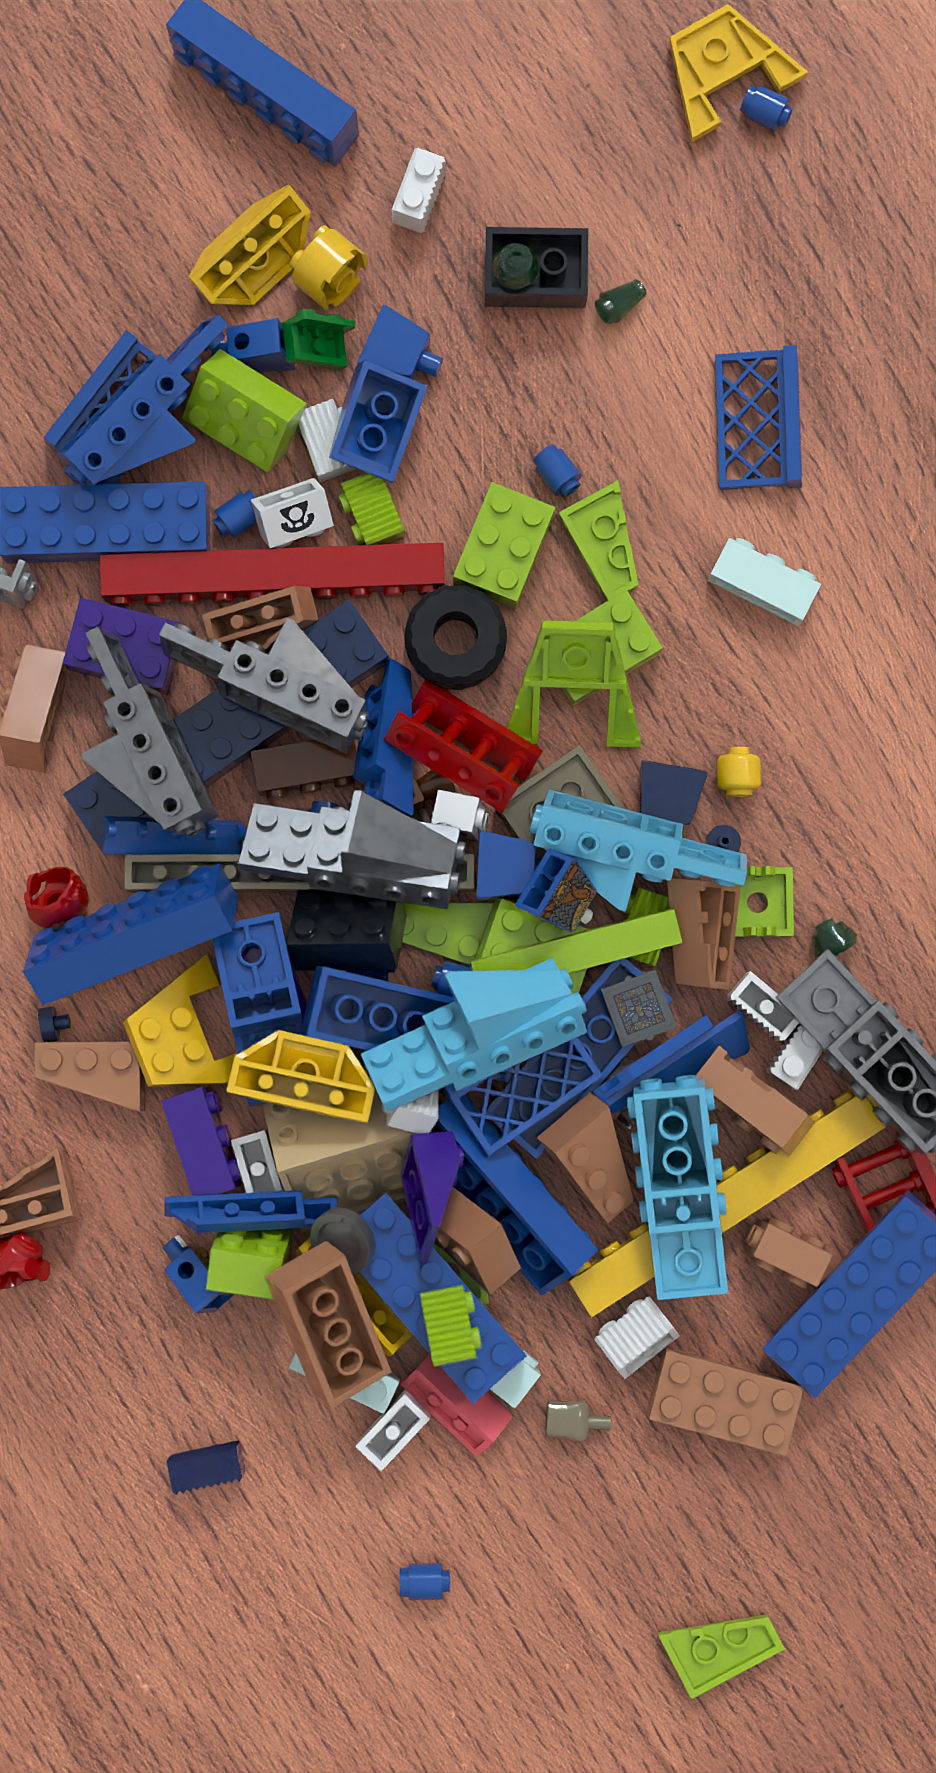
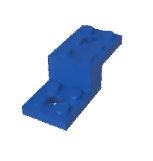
(261, 993)

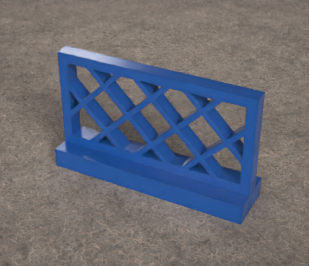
(95, 390)
(788, 425)
(453, 1095)

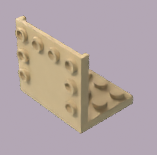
(338, 1155)

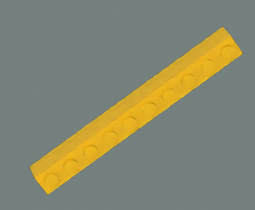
(745, 1190)

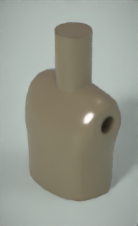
(572, 1420)

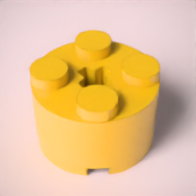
(328, 268)

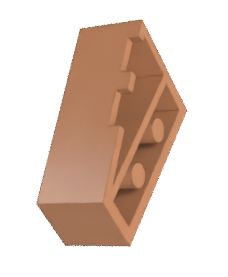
(261, 617)
(32, 707)
(707, 930)
(93, 1068)
(754, 1103)
(590, 1156)
(39, 1197)
(476, 1242)

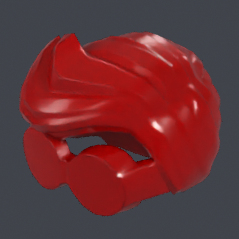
(61, 900)
(21, 1261)

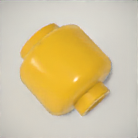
(738, 772)

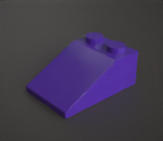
(427, 1182)

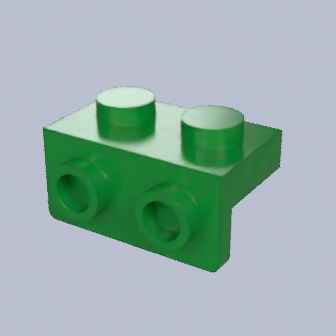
(316, 339)

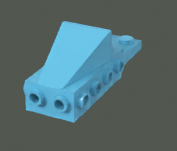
(619, 842)
(488, 1028)
(680, 1185)

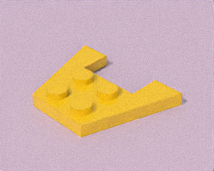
(719, 52)
(170, 1036)

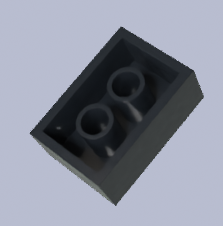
(561, 272)
(345, 931)

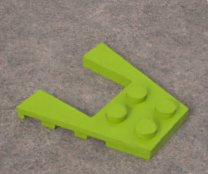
(576, 657)

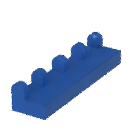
(148, 837)

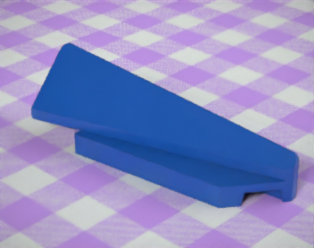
(378, 762)
(677, 1057)
(247, 1211)

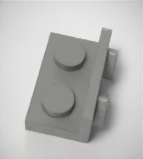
(19, 587)

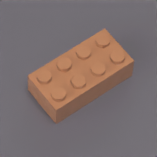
(328, 1324)
(724, 1401)

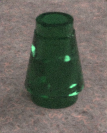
(619, 301)

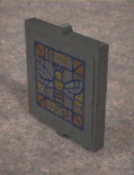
(638, 1008)

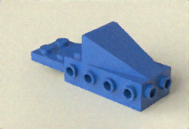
(150, 429)

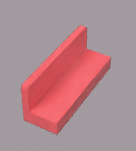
(472, 1424)

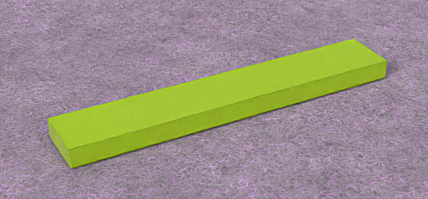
(592, 946)

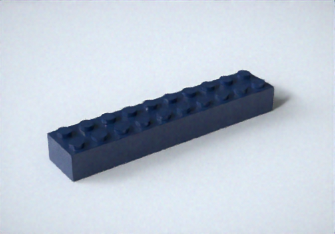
(225, 733)

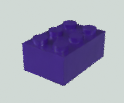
(137, 634)
(202, 1142)

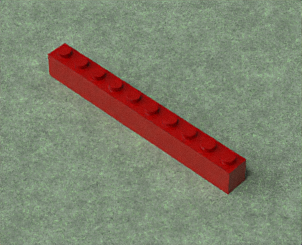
(265, 571)

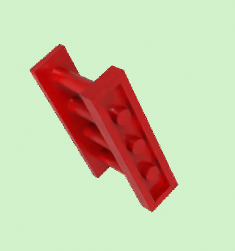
(471, 728)
(919, 1179)

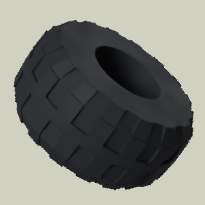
(458, 604)

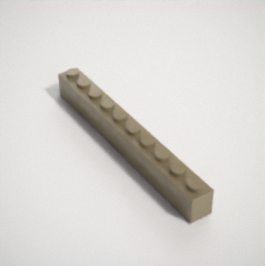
(150, 871)

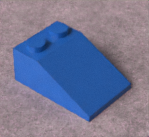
(376, 420)

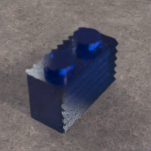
(206, 1467)

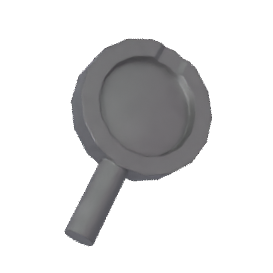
(346, 1233)

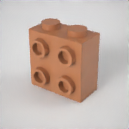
(776, 1247)

